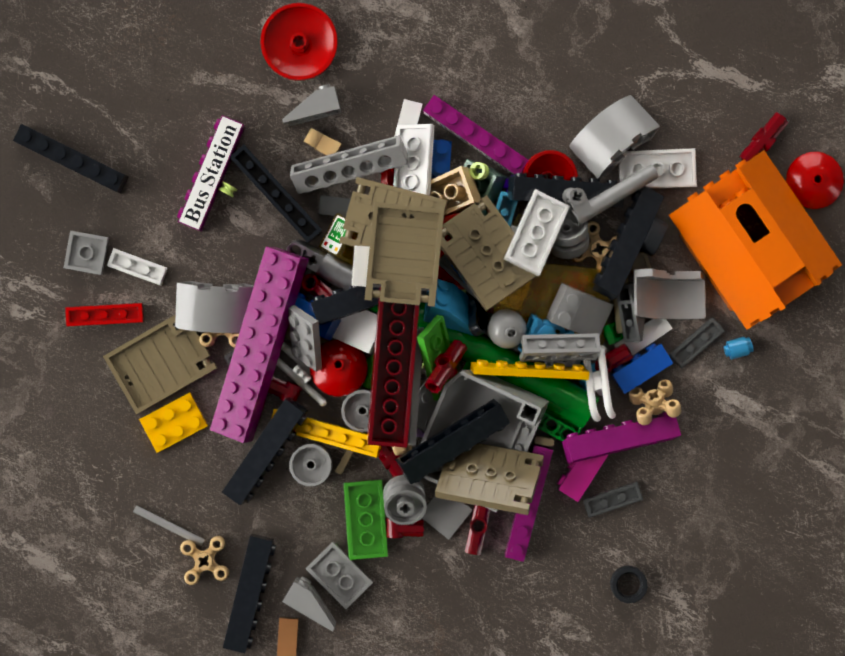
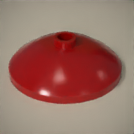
(551, 164)
(802, 182)
(341, 380)

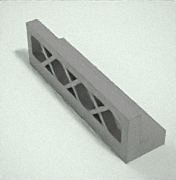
(560, 347)

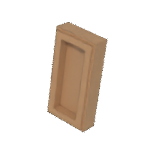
(287, 636)

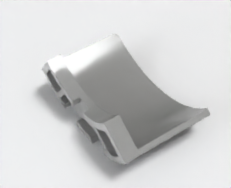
(611, 134)
(669, 296)
(211, 307)

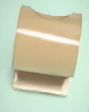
(322, 142)

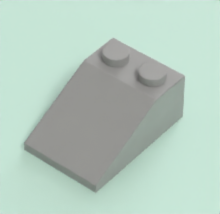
(318, 105)
(578, 311)
(306, 600)

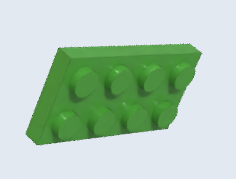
(432, 343)
(365, 519)

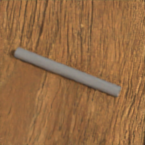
(168, 525)

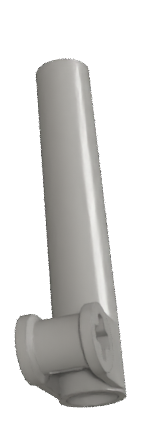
(583, 209)

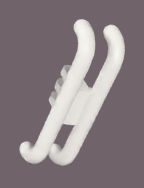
(300, 375)
(599, 382)

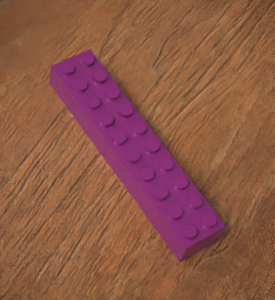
(259, 344)

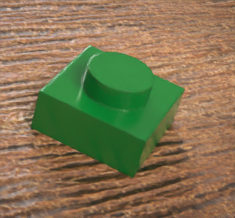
(610, 333)

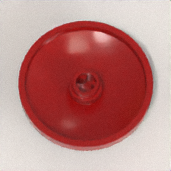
(299, 41)

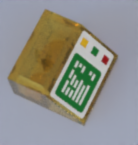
(332, 237)

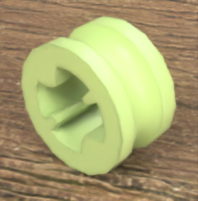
(480, 176)
(227, 189)

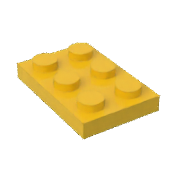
(173, 422)

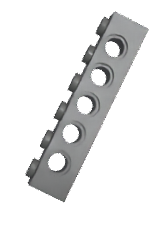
(302, 173)

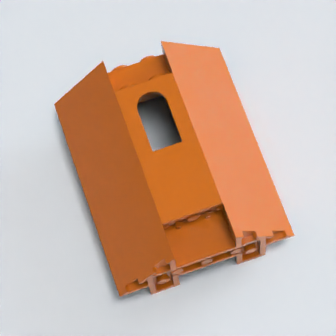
(759, 275)

